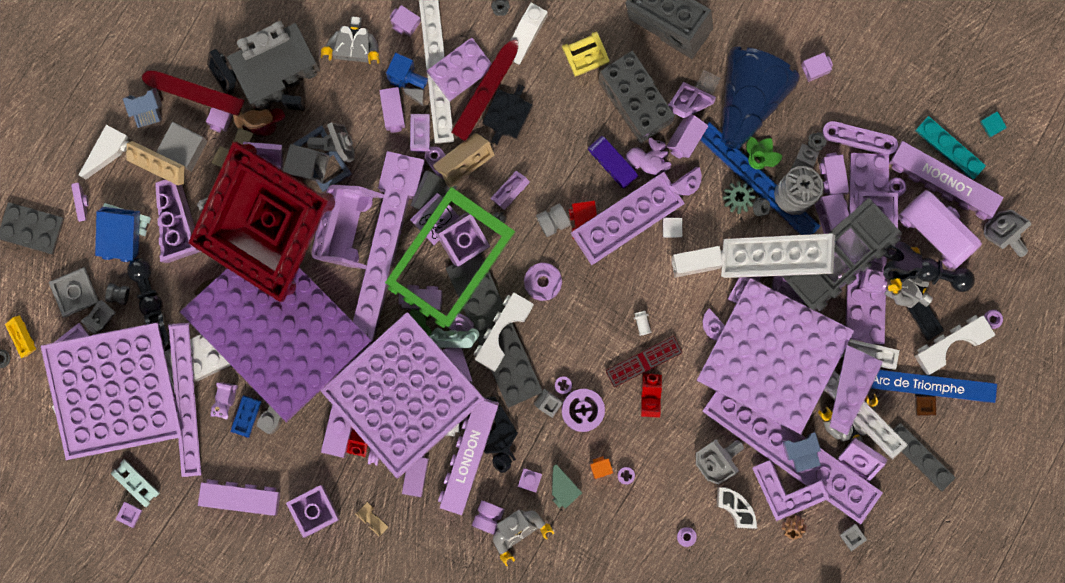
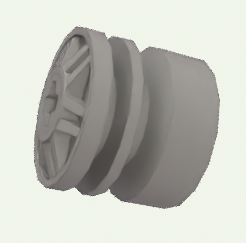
(798, 190)

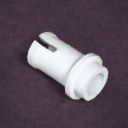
(642, 323)

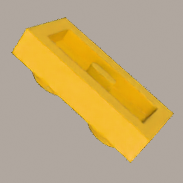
(20, 336)

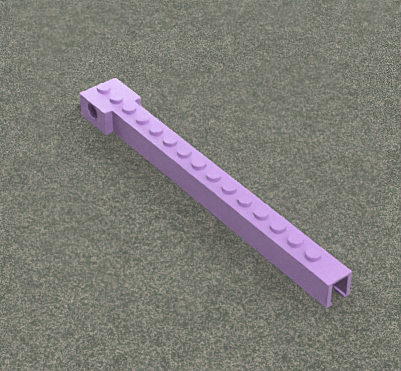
(400, 182)

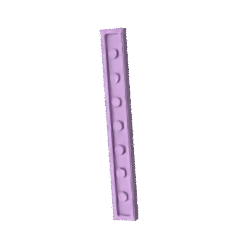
(185, 398)

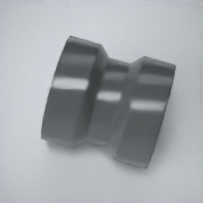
(117, 294)

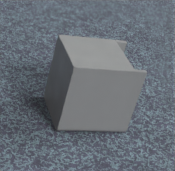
(182, 146)
(302, 161)

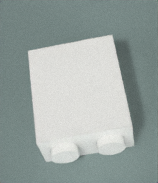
(697, 261)

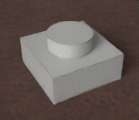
(853, 537)

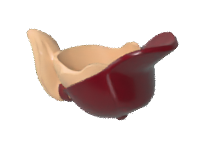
(259, 122)

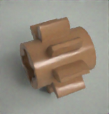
(794, 527)

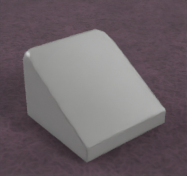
(415, 94)
(548, 403)

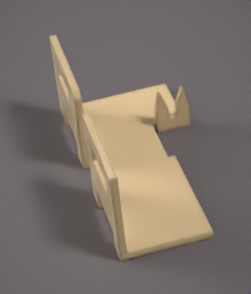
(377, 525)

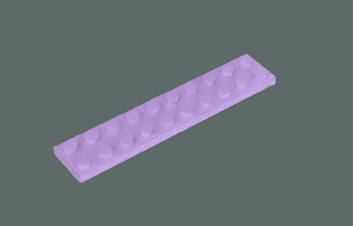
(865, 309)
(846, 488)

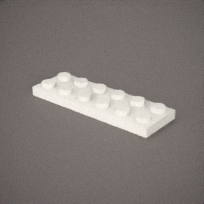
(778, 256)

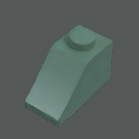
(563, 489)

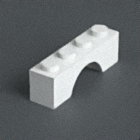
(515, 310)
(934, 357)

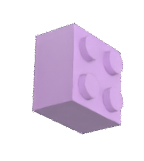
(462, 239)
(313, 511)

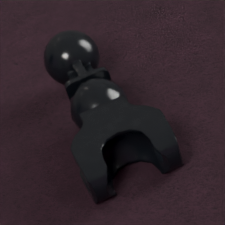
(910, 265)
(150, 303)

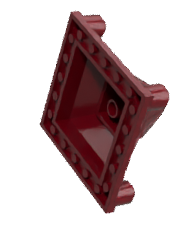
(259, 221)

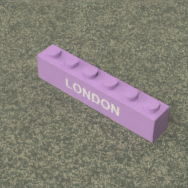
(945, 180)
(468, 458)

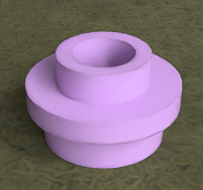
(902, 186)
(998, 316)
(692, 537)

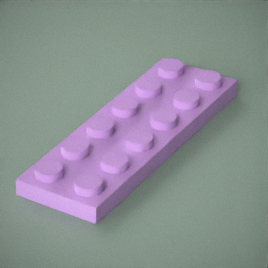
(627, 218)

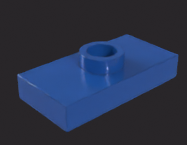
(246, 416)

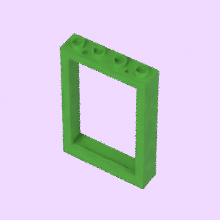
(480, 214)

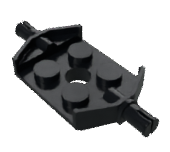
(503, 436)

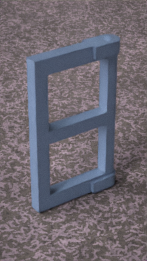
(320, 130)

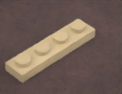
(155, 163)

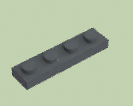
(924, 459)

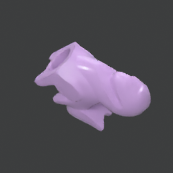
(650, 162)

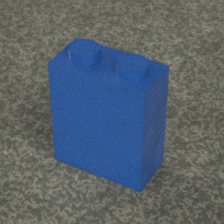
(117, 234)

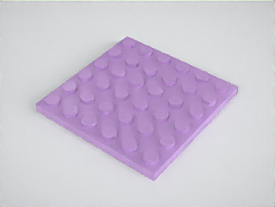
(775, 356)
(111, 391)
(402, 395)

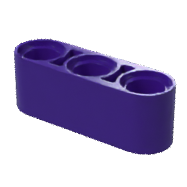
(612, 162)

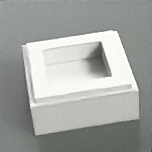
(672, 227)

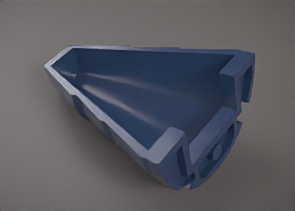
(752, 92)

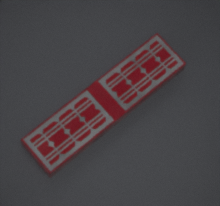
(643, 361)

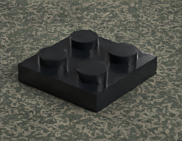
(225, 77)

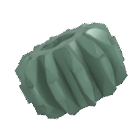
(731, 194)

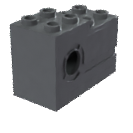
(677, 22)
(271, 72)
(636, 97)

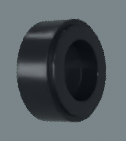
(501, 462)

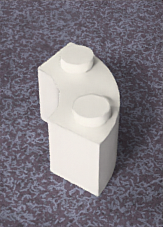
(737, 507)

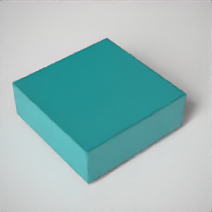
(993, 124)

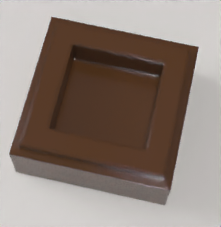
(925, 405)

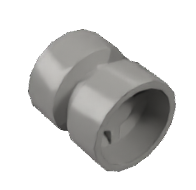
(553, 220)

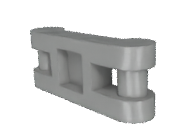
(263, 40)

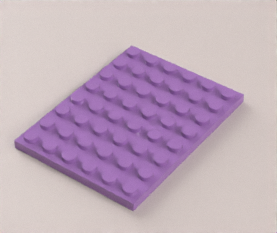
(277, 346)

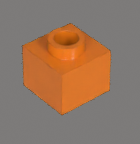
(601, 467)

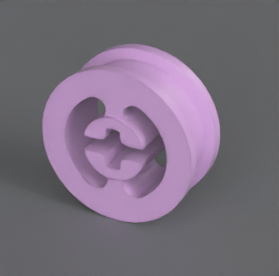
(581, 394)

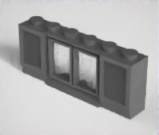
(857, 243)

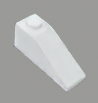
(528, 30)
(107, 148)

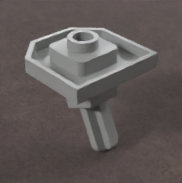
(336, 141)
(1006, 229)
(717, 462)

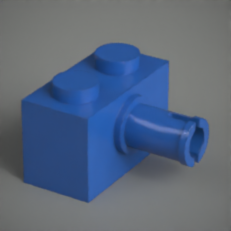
(401, 73)

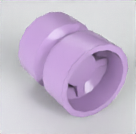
(488, 517)

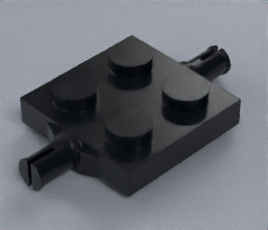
(507, 114)

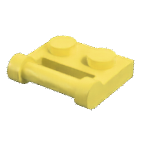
(588, 59)

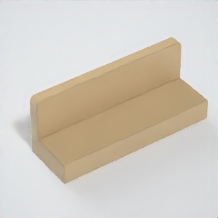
(464, 159)

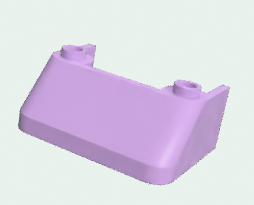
(338, 227)
(940, 228)

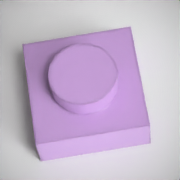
(529, 480)
(128, 514)

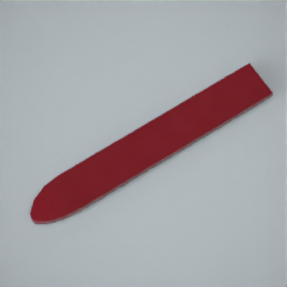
(485, 90)
(193, 92)

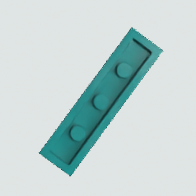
(950, 148)

